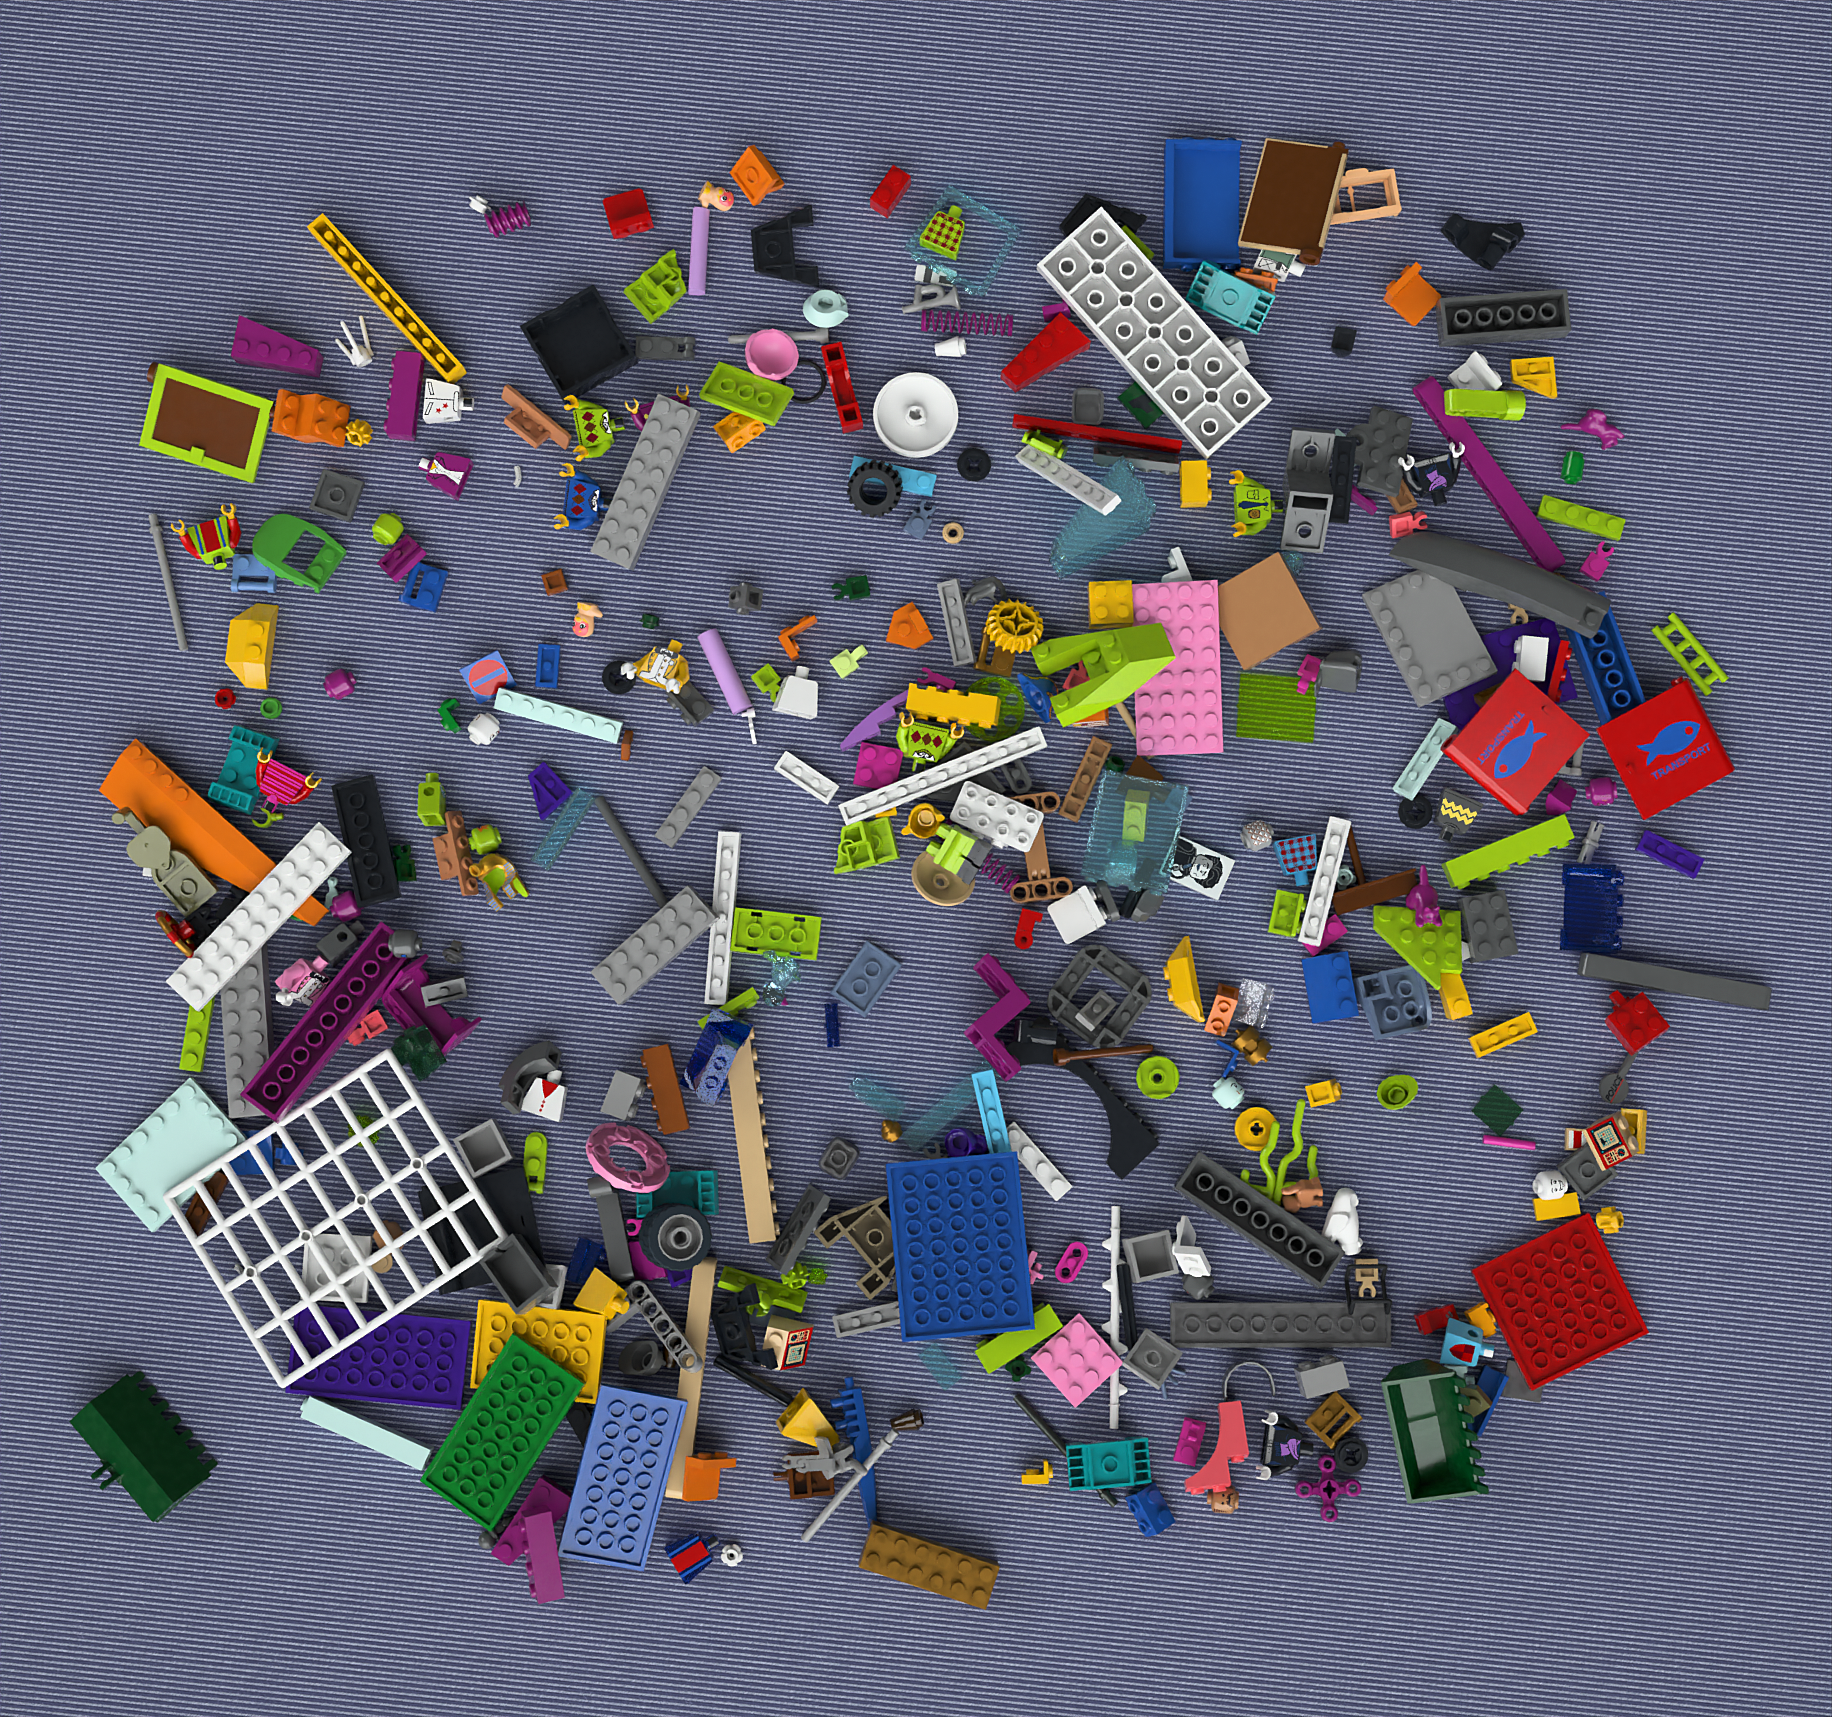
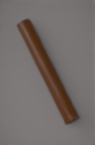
(1355, 858)

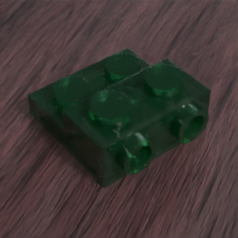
(418, 1051)

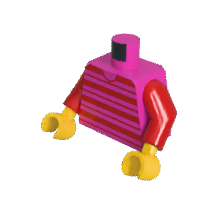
(281, 782)

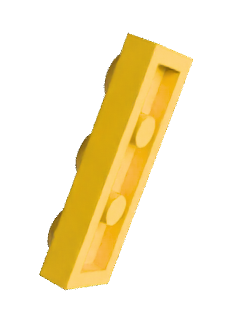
(1502, 1034)

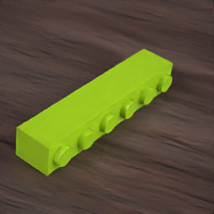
(1508, 851)

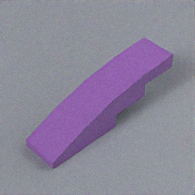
(869, 726)

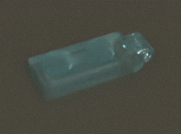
(877, 1098)

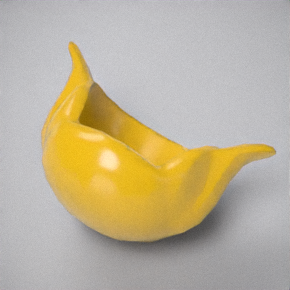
(923, 821)

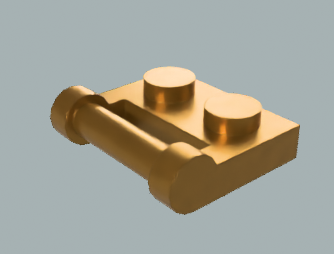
(1002, 660)
(1327, 1415)

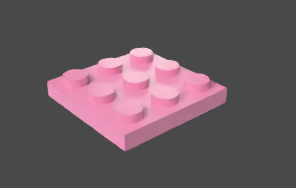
(1077, 1360)

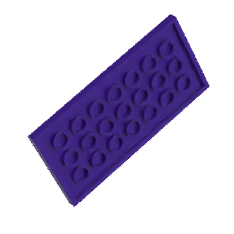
(399, 1362)

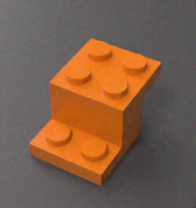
(310, 418)

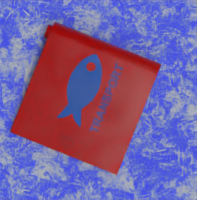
(1514, 744)
(1665, 748)

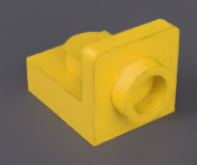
(1323, 1092)
(1033, 1476)

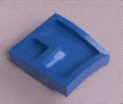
(245, 1162)

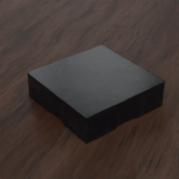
(579, 344)

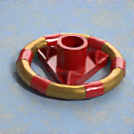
(177, 932)

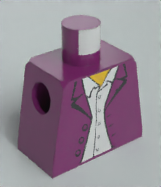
(447, 473)

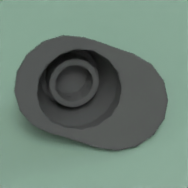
(641, 1358)

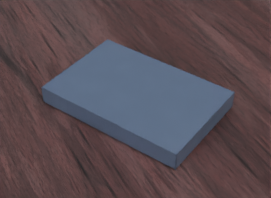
(866, 978)

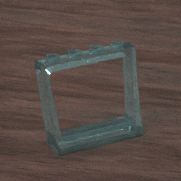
(953, 194)

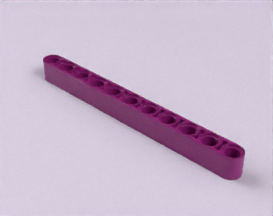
(1490, 478)

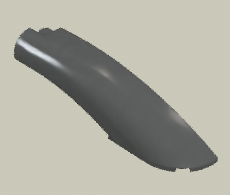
(1504, 579)

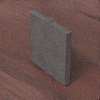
(1517, 1387)

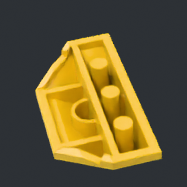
(252, 645)
(1183, 981)

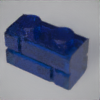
(584, 1259)

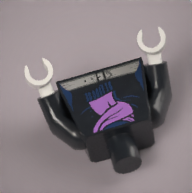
(1433, 474)
(1281, 1446)

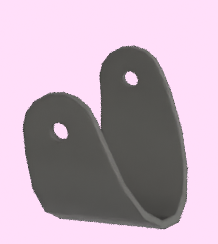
(1228, 1372)

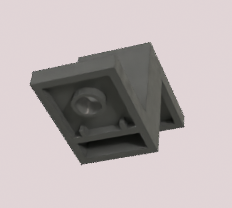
(1307, 490)

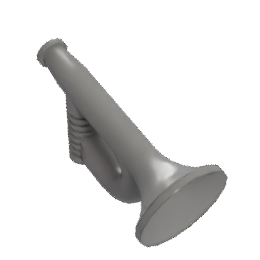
(942, 298)

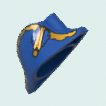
(1038, 693)

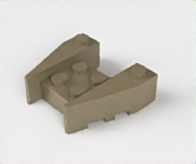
(871, 1236)

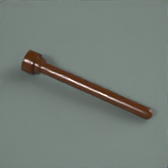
(1063, 1056)

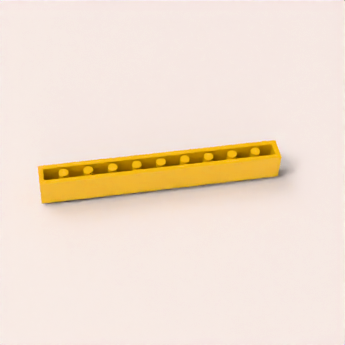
(386, 299)

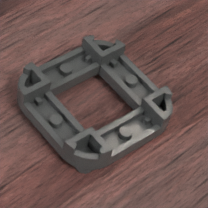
(1117, 971)

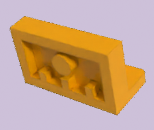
(738, 430)

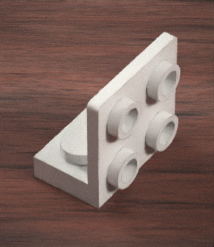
(1475, 375)

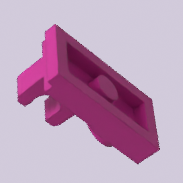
(1189, 1441)

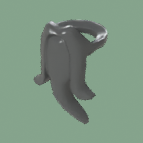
(985, 588)

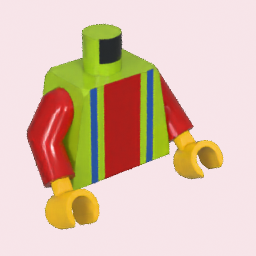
(212, 539)

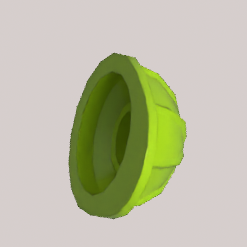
(1397, 1091)

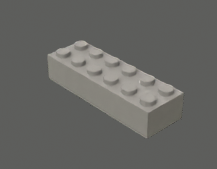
(655, 945)

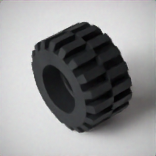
(886, 475)

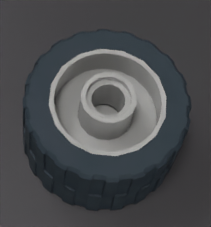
(675, 1236)

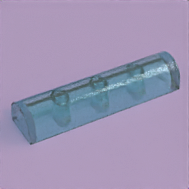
(562, 829)

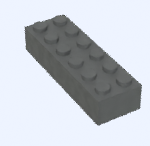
(1503, 317)

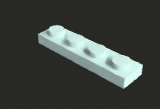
(1424, 760)

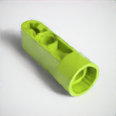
(1485, 403)

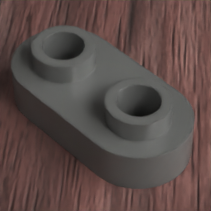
(1016, 774)
(1110, 909)

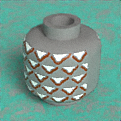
(1256, 835)

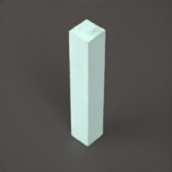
(366, 1431)

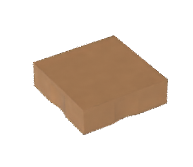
(1264, 611)

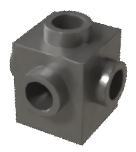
(745, 598)

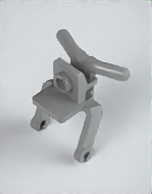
(829, 1461)

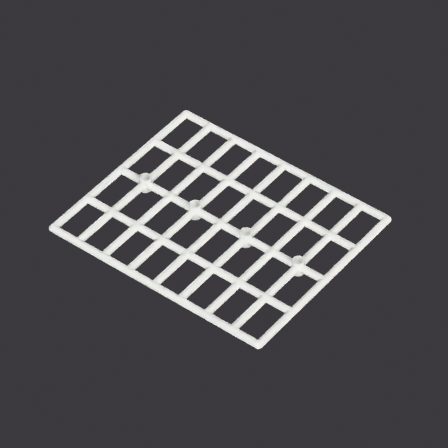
(335, 1217)

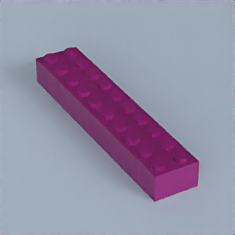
(325, 1026)

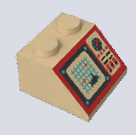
(1611, 1140)
(789, 1340)

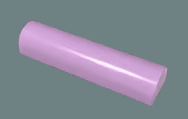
(698, 251)
(724, 671)

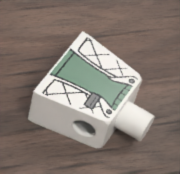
(1278, 263)

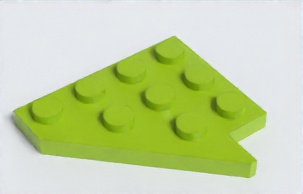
(1426, 948)

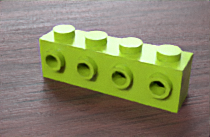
(1011, 1344)

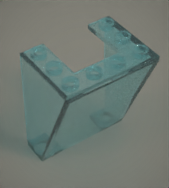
(1094, 535)
(1134, 832)

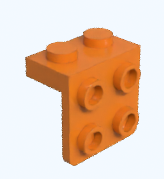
(1411, 295)
(703, 1475)

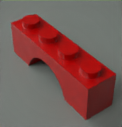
(841, 387)

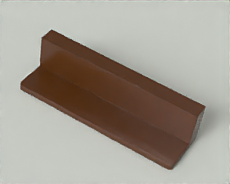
(1373, 892)

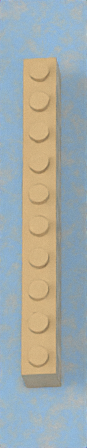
(752, 1145)

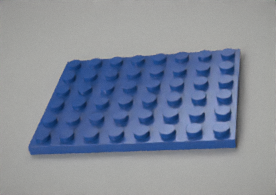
(959, 1246)

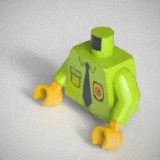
(1252, 505)

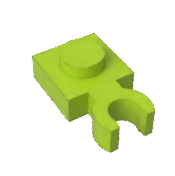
(767, 680)

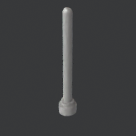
(819, 335)

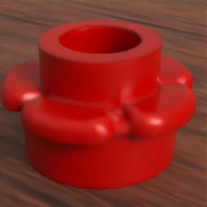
(219, 698)

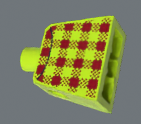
(944, 233)

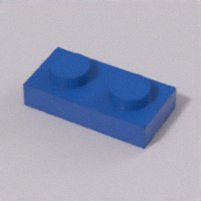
(548, 666)

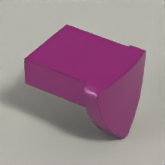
(1052, 311)
(1560, 798)

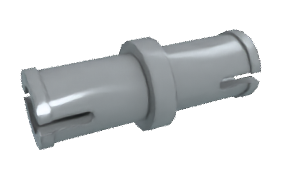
(1590, 843)

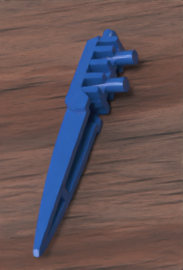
(858, 1432)

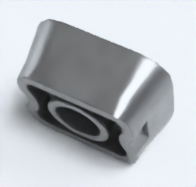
(1087, 406)
(839, 1158)

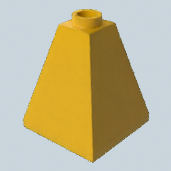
(805, 1421)

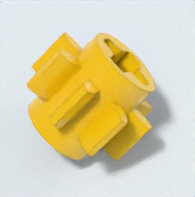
(359, 432)
(1609, 1219)

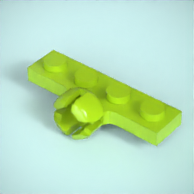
(769, 1291)

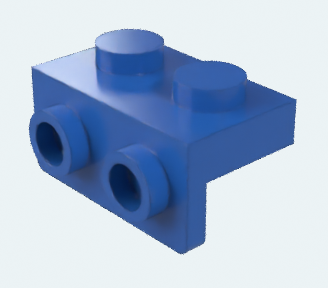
(1150, 1510)

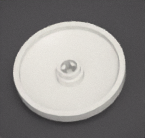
(915, 415)

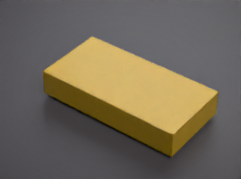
(1556, 1208)

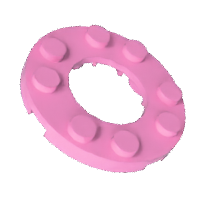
(653, 1154)

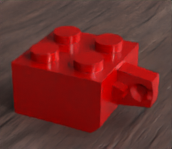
(1635, 1021)

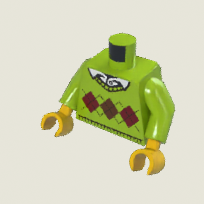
(593, 427)
(924, 742)

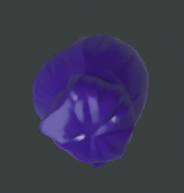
(963, 1142)

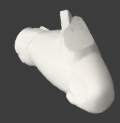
(1343, 1222)

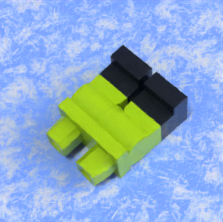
(960, 852)

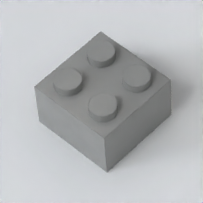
(623, 1095)
(484, 1148)
(1150, 1256)
(1321, 1377)

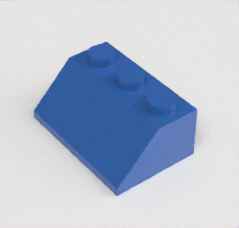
(1330, 987)

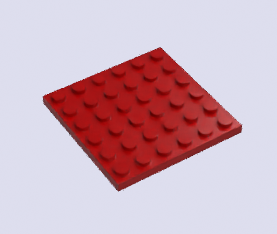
(1559, 1301)

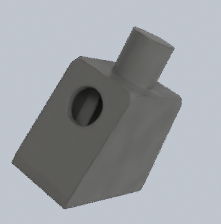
(333, 948)

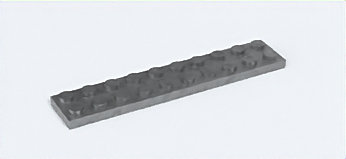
(1278, 1325)

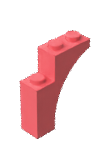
(1231, 1445)

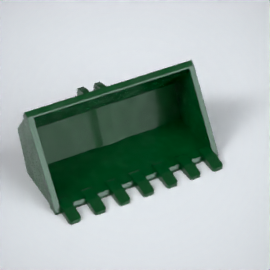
(1432, 1432)
(141, 1447)

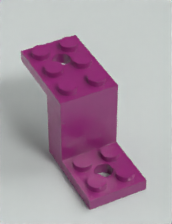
(1011, 1003)

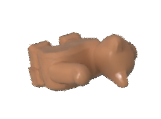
(1307, 1195)

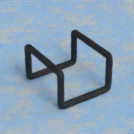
(1351, 1304)

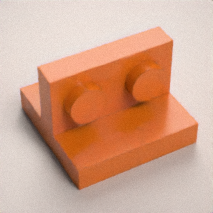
(755, 175)

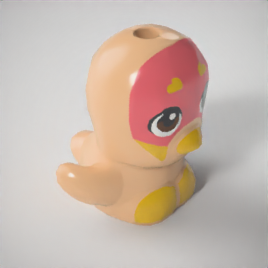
(718, 197)
(584, 620)

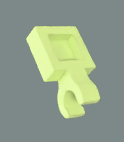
(847, 663)

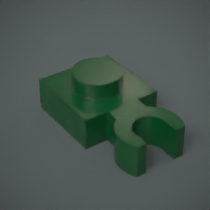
(855, 587)
(404, 866)

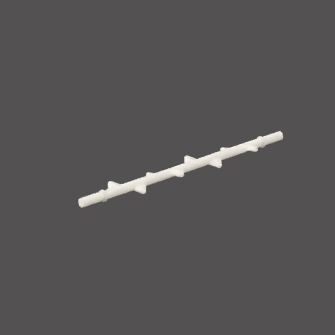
(1112, 1326)

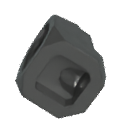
(1146, 906)

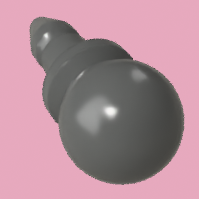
(488, 1539)

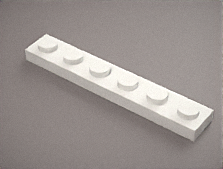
(1324, 881)

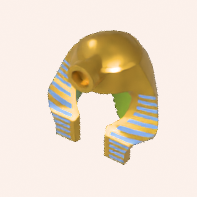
(498, 871)

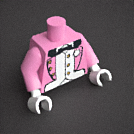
(303, 981)

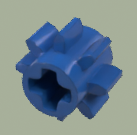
(285, 1156)

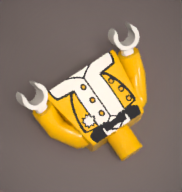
(661, 668)

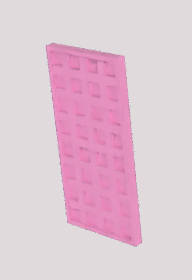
(1183, 702)

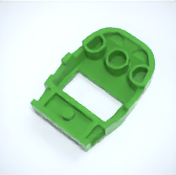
(278, 538)

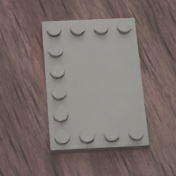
(1429, 636)

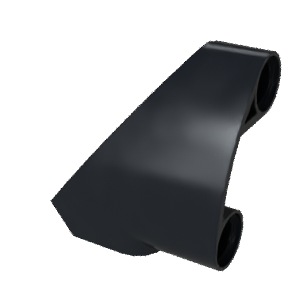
(1482, 241)

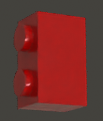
(890, 191)

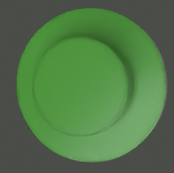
(271, 708)

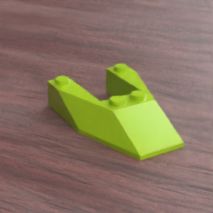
(1115, 661)

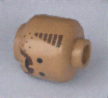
(1223, 1501)

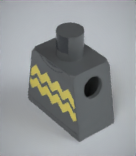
(1455, 814)

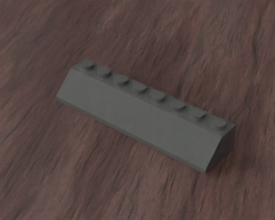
(1258, 1220)

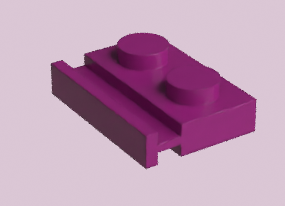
(401, 558)

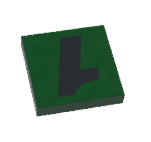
(1140, 405)

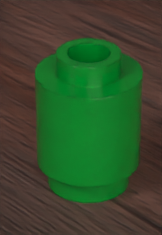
(1572, 467)

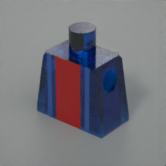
(691, 1554)

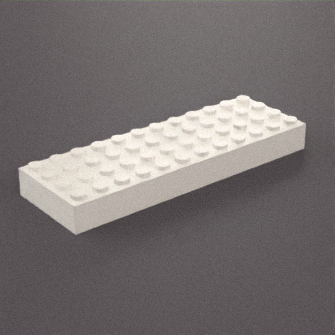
(1153, 333)

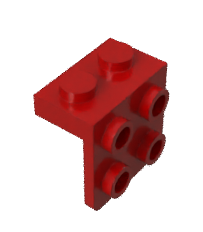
(627, 213)

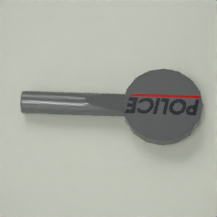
(1614, 1087)

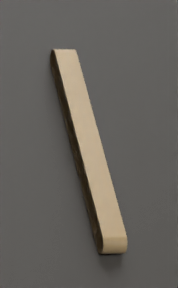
(691, 1383)

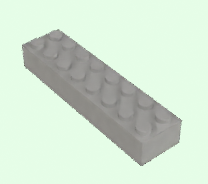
(645, 482)
(247, 1029)

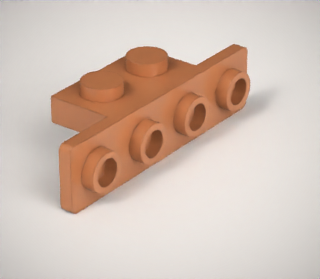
(531, 422)
(454, 854)

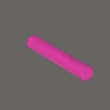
(1509, 1142)

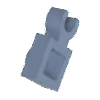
(919, 523)

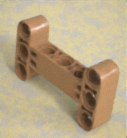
(1037, 859)

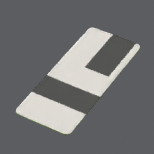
(924, 274)

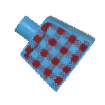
(1297, 857)

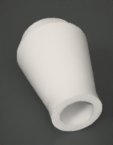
(952, 347)

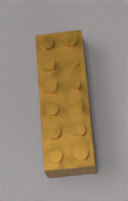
(929, 1564)

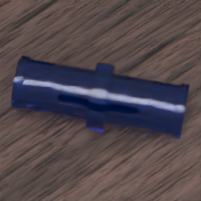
(832, 1025)

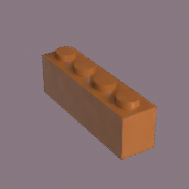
(666, 1089)

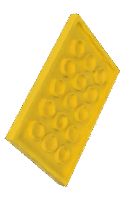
(565, 1335)

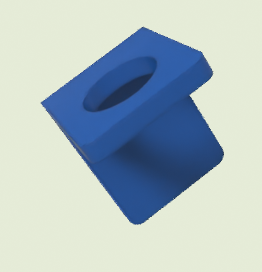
(1232, 1063)

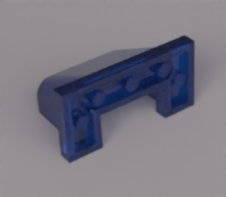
(714, 1055)

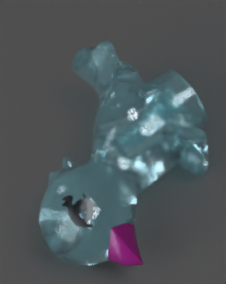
(782, 973)

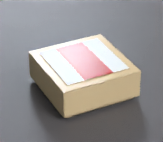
(1574, 1138)

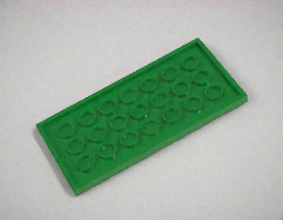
(502, 1431)

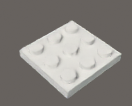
(341, 1260)

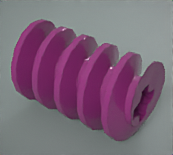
(508, 219)

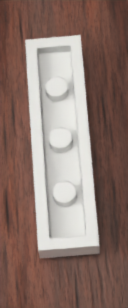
(1037, 1163)

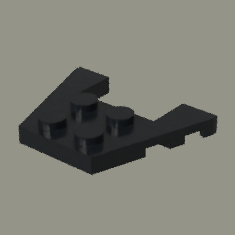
(1089, 205)
(775, 250)
(735, 1331)

